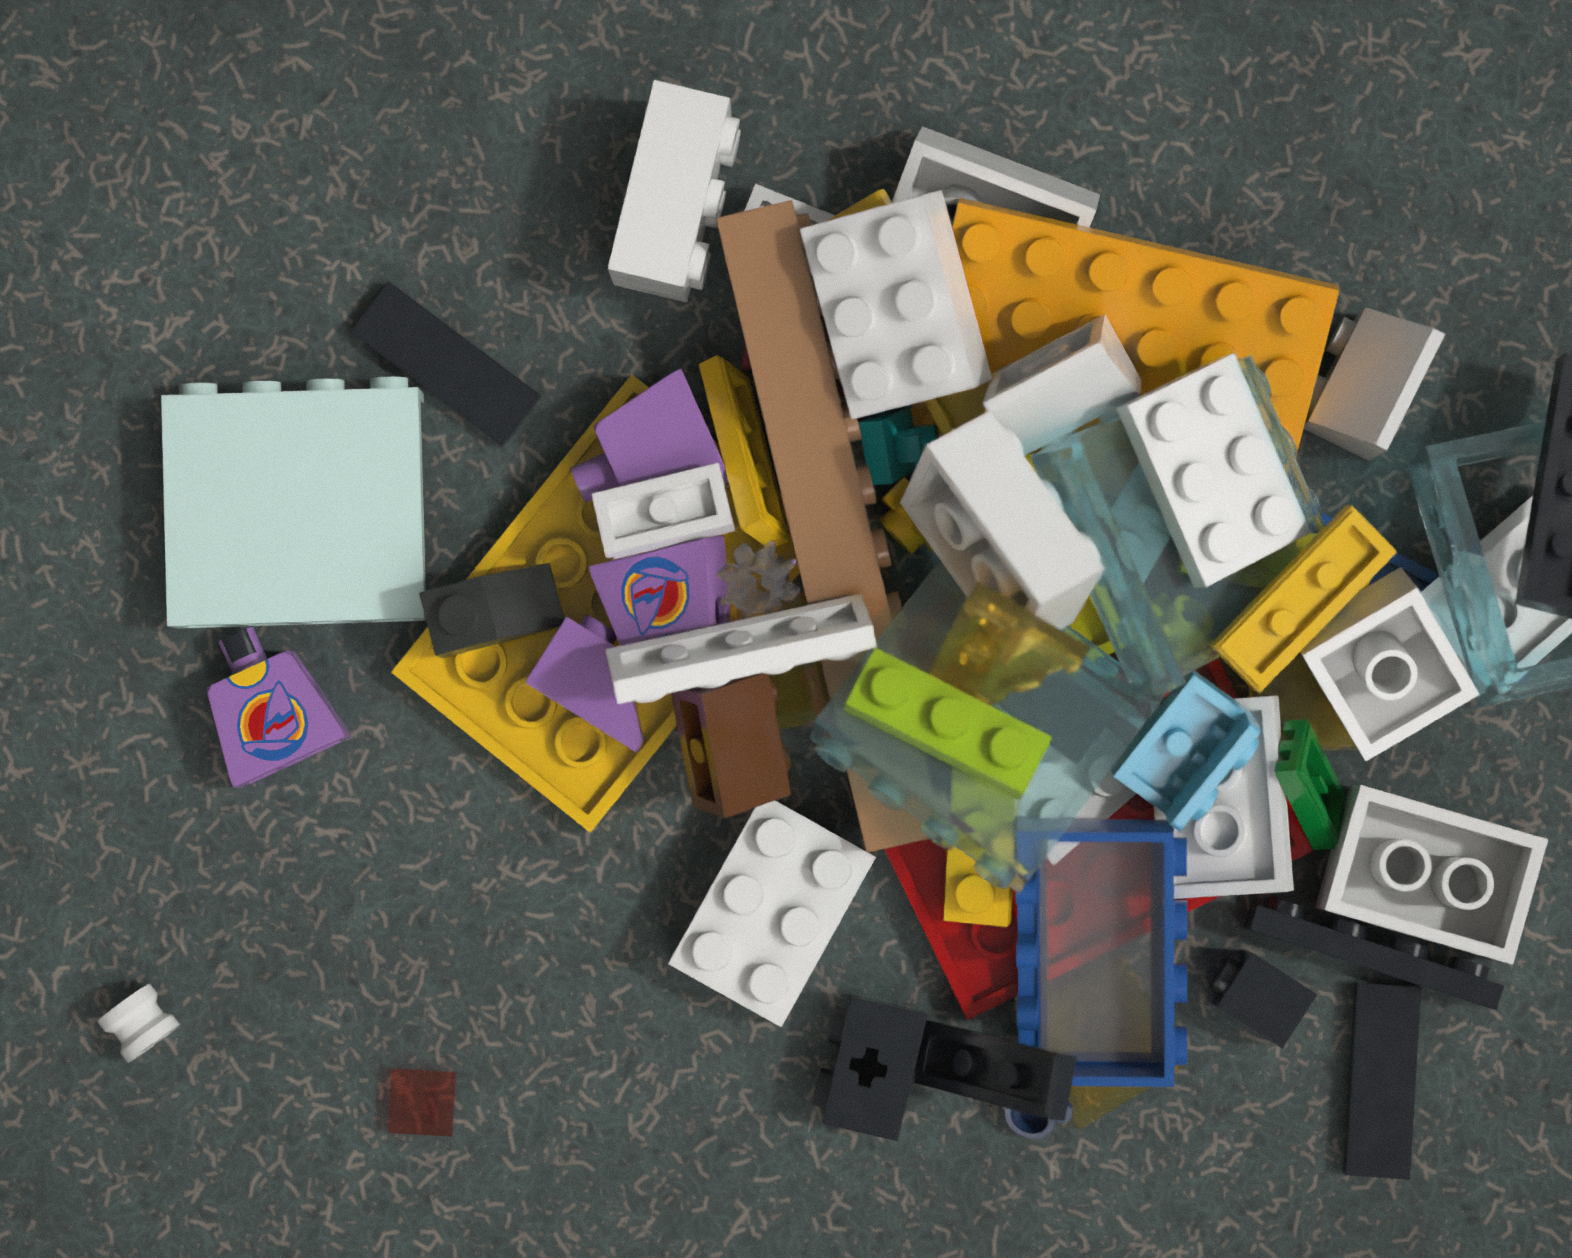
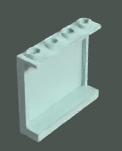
(293, 504)

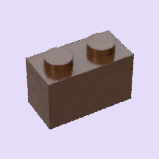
(732, 745)

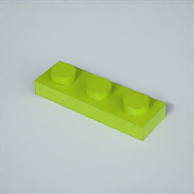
(947, 723)

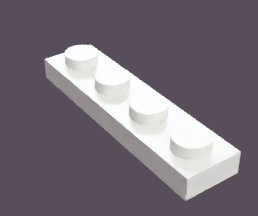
(740, 649)

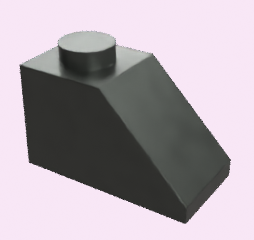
(491, 609)

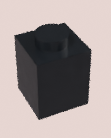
(1261, 997)

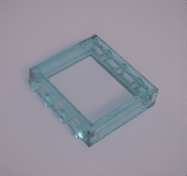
(1464, 567)

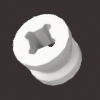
(138, 1023)

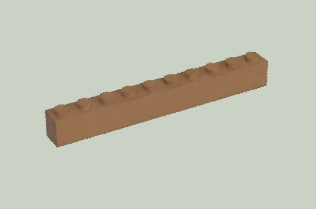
(812, 450)

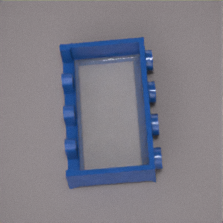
(1102, 952)

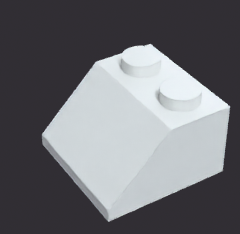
(1370, 381)
(1063, 386)
(1387, 665)

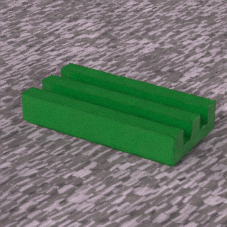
(1310, 784)

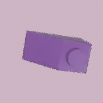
(579, 678)

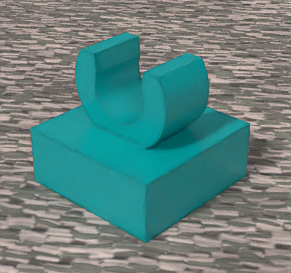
(894, 444)

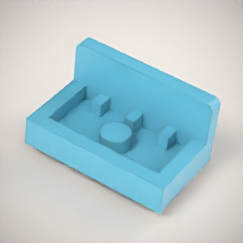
(1188, 750)

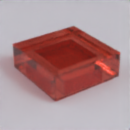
(422, 1102)

